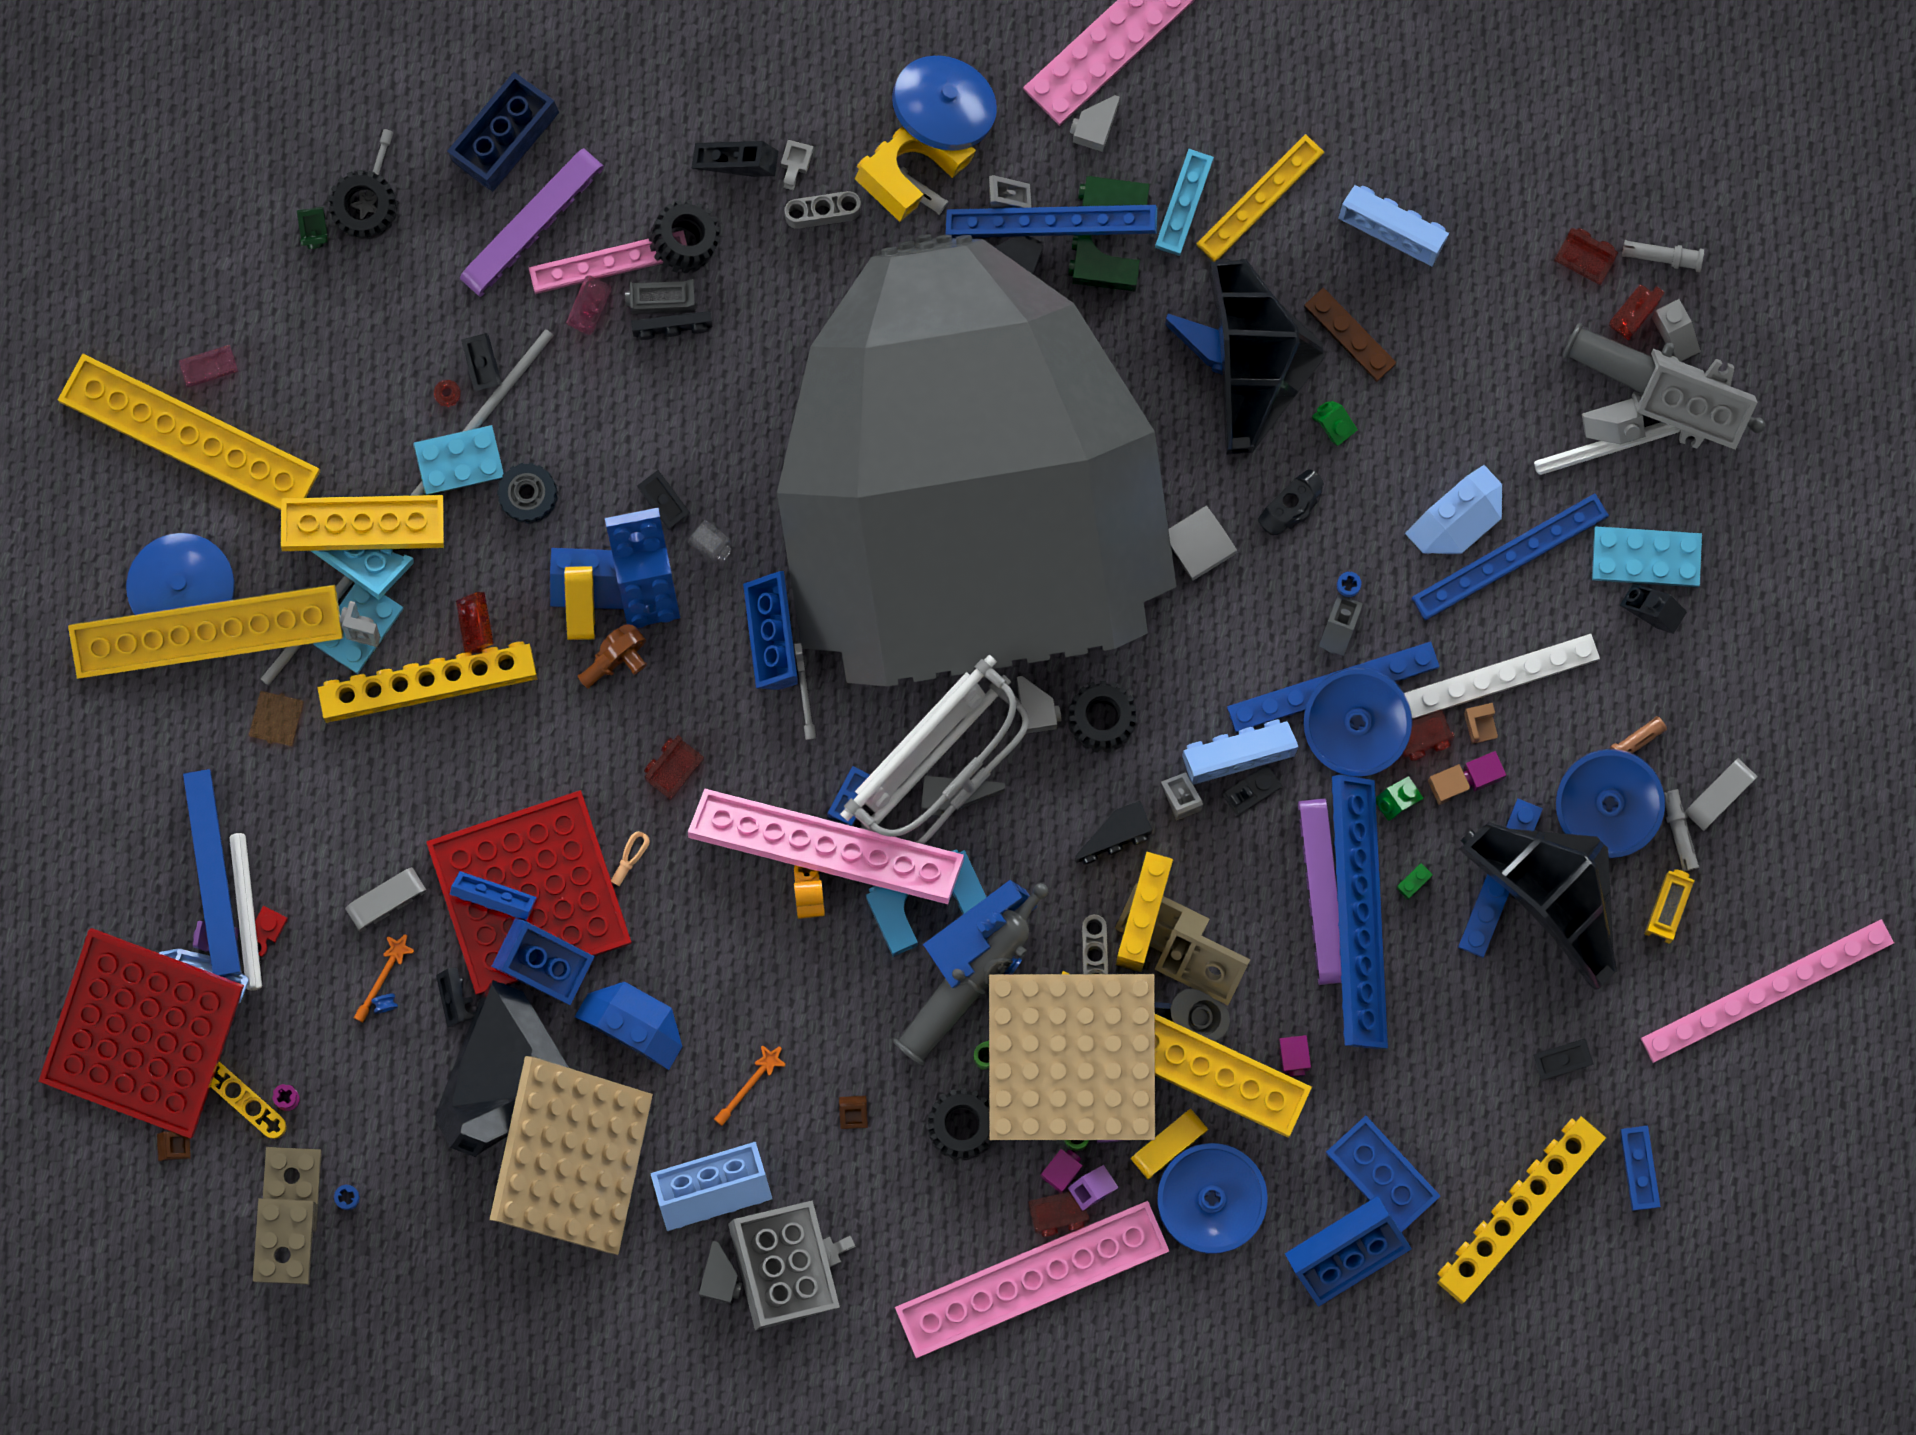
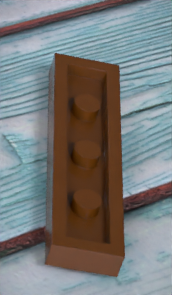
(1350, 334)

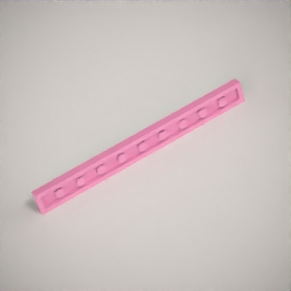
(1767, 991)

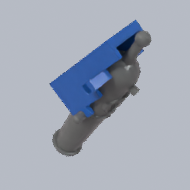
(967, 953)

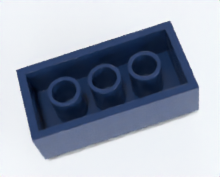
(503, 131)

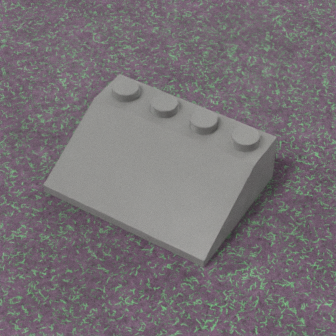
(783, 1265)

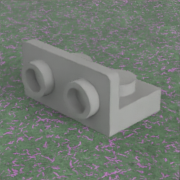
(359, 627)

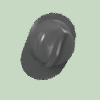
(1200, 1013)

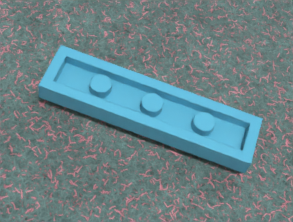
(1184, 202)

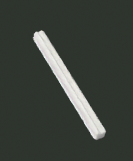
(1600, 449)
(245, 911)

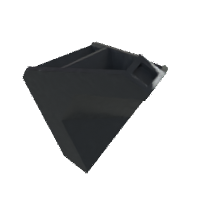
(1262, 353)
(1560, 883)
(488, 1069)

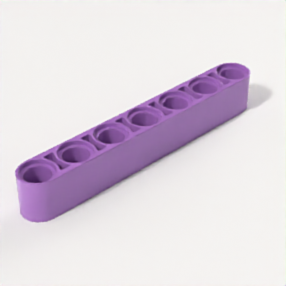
(530, 221)
(1322, 887)

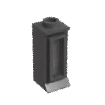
(661, 297)

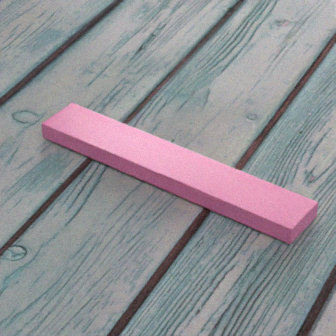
(596, 264)

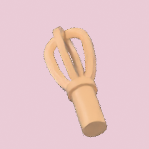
(626, 865)

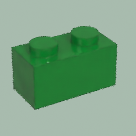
(1414, 881)

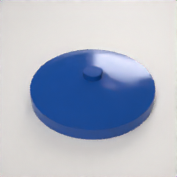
(944, 103)
(178, 573)
(1358, 722)
(1611, 798)
(1212, 1198)

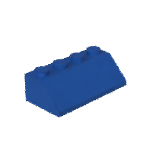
(604, 576)
(770, 632)
(1348, 1251)

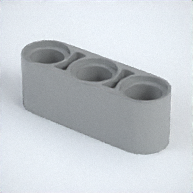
(833, 201)
(1720, 794)
(385, 898)
(1094, 942)

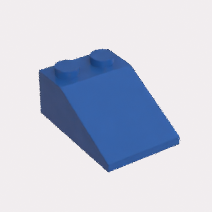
(542, 961)

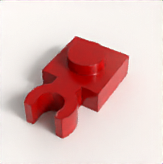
(268, 926)

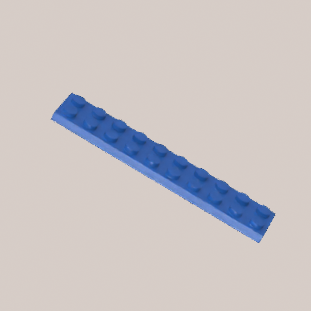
(1359, 912)

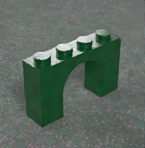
(1092, 265)

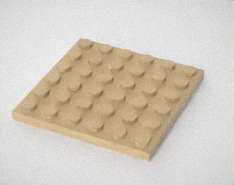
(1072, 1056)
(571, 1156)

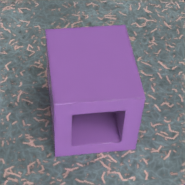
(1093, 1187)

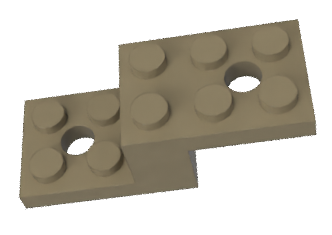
(1190, 954)
(287, 1216)

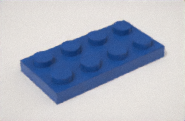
(1382, 1171)

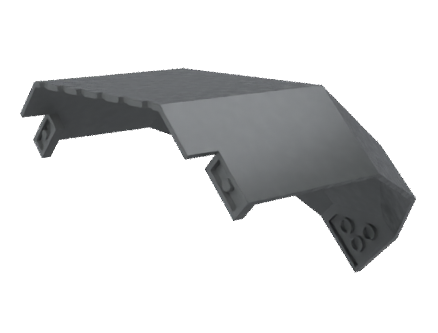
(966, 474)

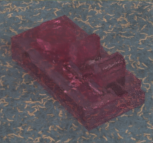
(588, 305)

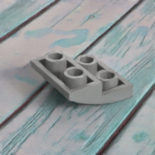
(1200, 543)

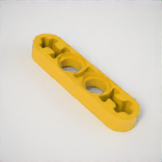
(245, 1097)

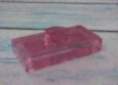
(208, 366)

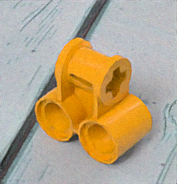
(808, 893)

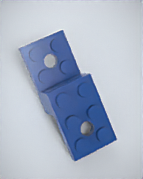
(642, 568)

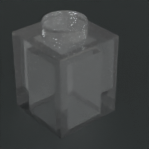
(710, 542)

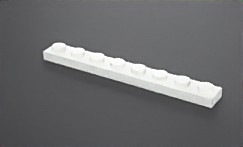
(1502, 676)

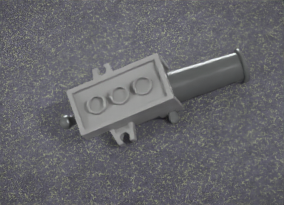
(1671, 390)

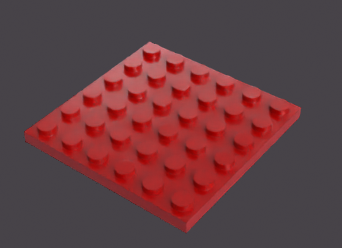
(540, 852)
(141, 1033)

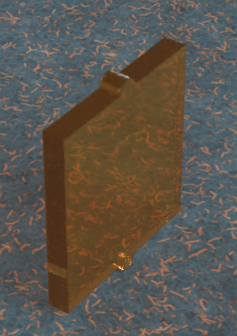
(276, 718)

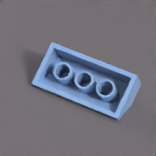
(1393, 225)
(1240, 752)
(711, 1186)

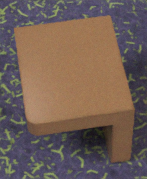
(1481, 723)
(1448, 784)

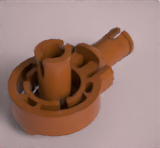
(617, 648)

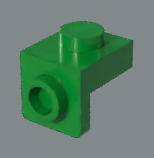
(1335, 421)
(1398, 798)

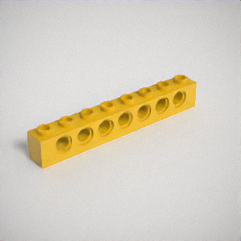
(332, 691)
(1588, 1140)

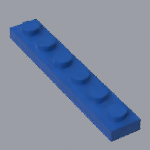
(1492, 894)

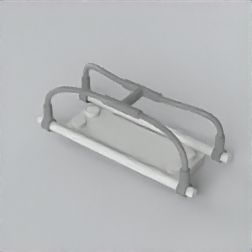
(928, 744)

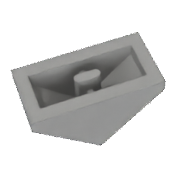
(1008, 193)
(1182, 796)

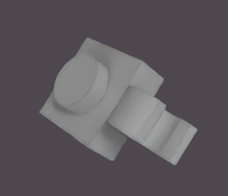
(795, 160)
(833, 1250)

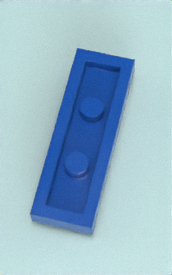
(493, 895)
(1640, 1168)

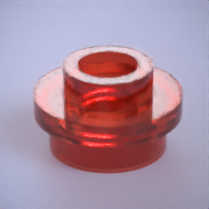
(449, 400)

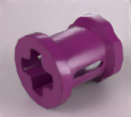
(294, 1097)

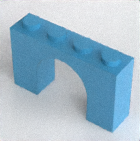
(889, 907)

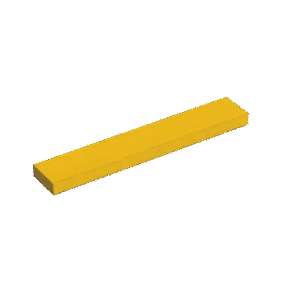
(1259, 198)

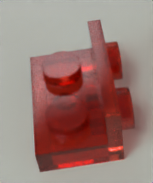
(1586, 255)
(1636, 311)
(474, 622)
(1427, 734)
(672, 767)
(1055, 1213)

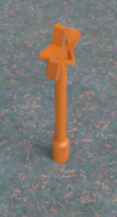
(396, 951)
(767, 1063)

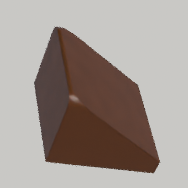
(853, 1112)
(172, 1146)

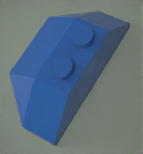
(633, 1021)

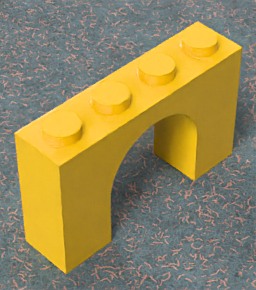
(887, 183)
(1144, 911)

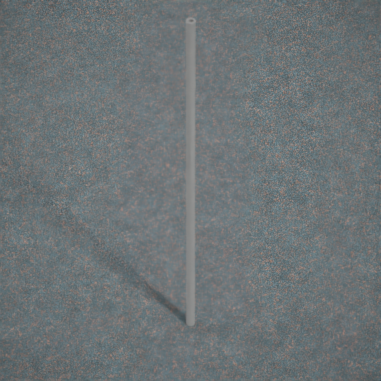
(475, 423)

